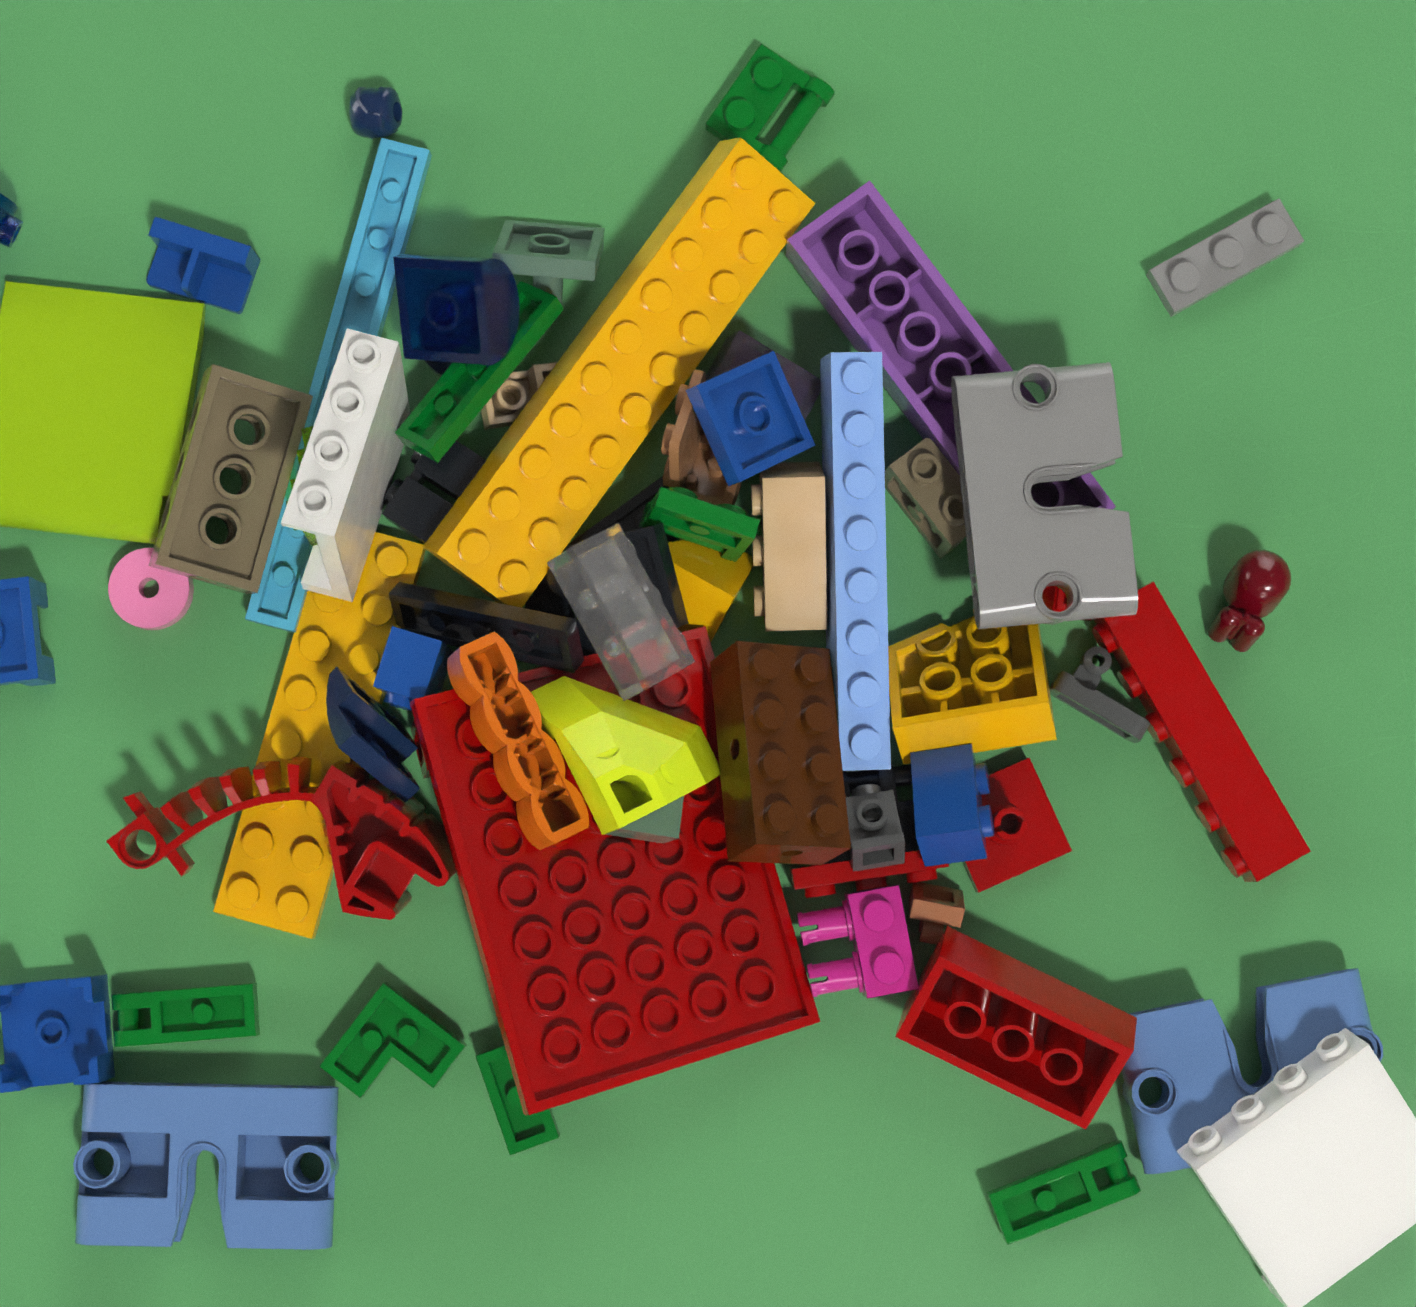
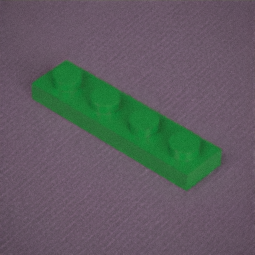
(468, 387)

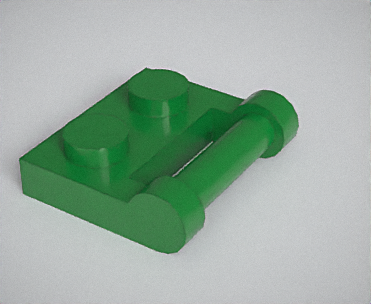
(759, 96)
(713, 526)

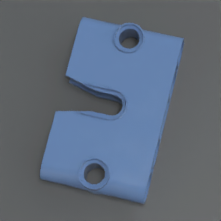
(1198, 1063)
(155, 1148)

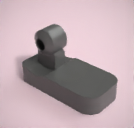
(1080, 693)

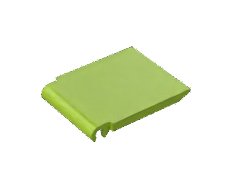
(93, 408)

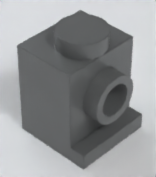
(876, 842)

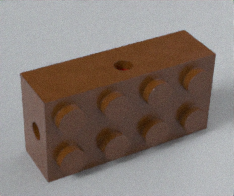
(779, 754)

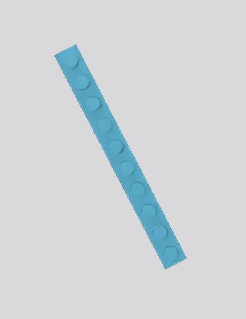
(359, 306)

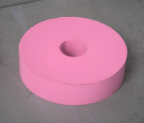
(128, 596)

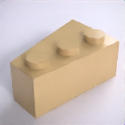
(791, 547)

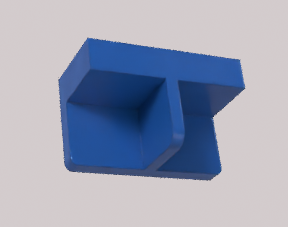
(201, 266)

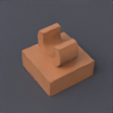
(935, 908)

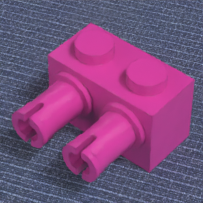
(880, 939)

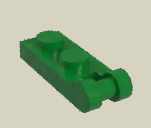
(187, 1014)
(1062, 1192)

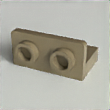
(929, 495)

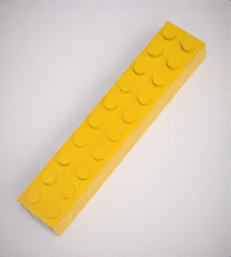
(620, 373)

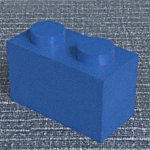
(411, 667)
(949, 805)

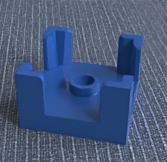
(20, 634)
(56, 1033)

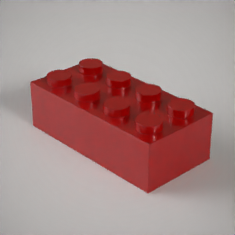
(1017, 1028)

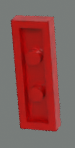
(821, 879)

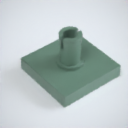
(550, 252)

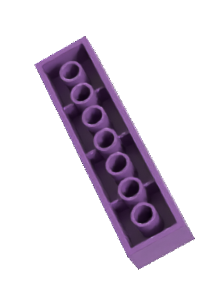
(899, 304)

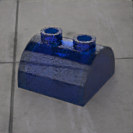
(456, 308)

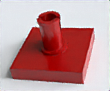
(1023, 827)

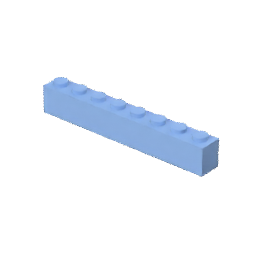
(856, 554)

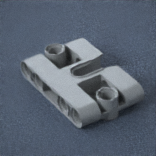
(1012, 539)

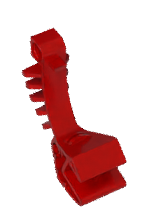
(370, 831)

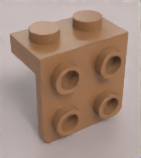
(690, 457)

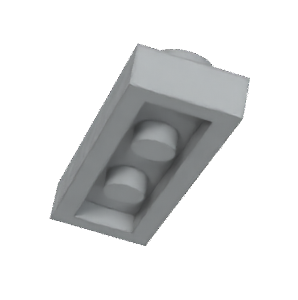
(1224, 257)

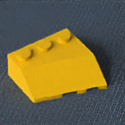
(970, 688)

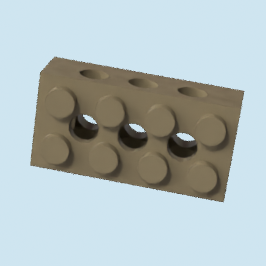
(264, 472)

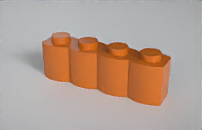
(510, 728)

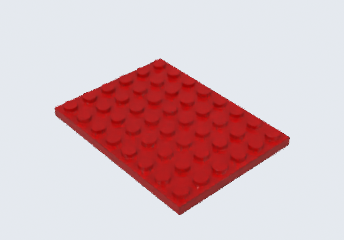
(610, 946)

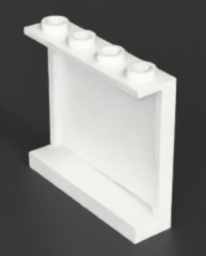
(349, 462)
(1313, 1167)

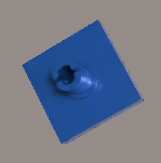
(750, 418)

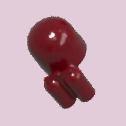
(1253, 592)

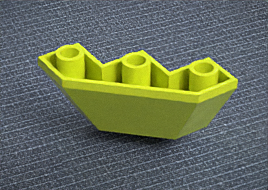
(622, 751)

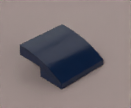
(370, 734)

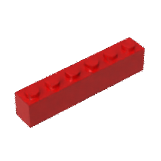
(1202, 738)

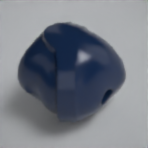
(375, 112)

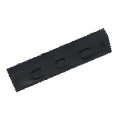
(460, 619)

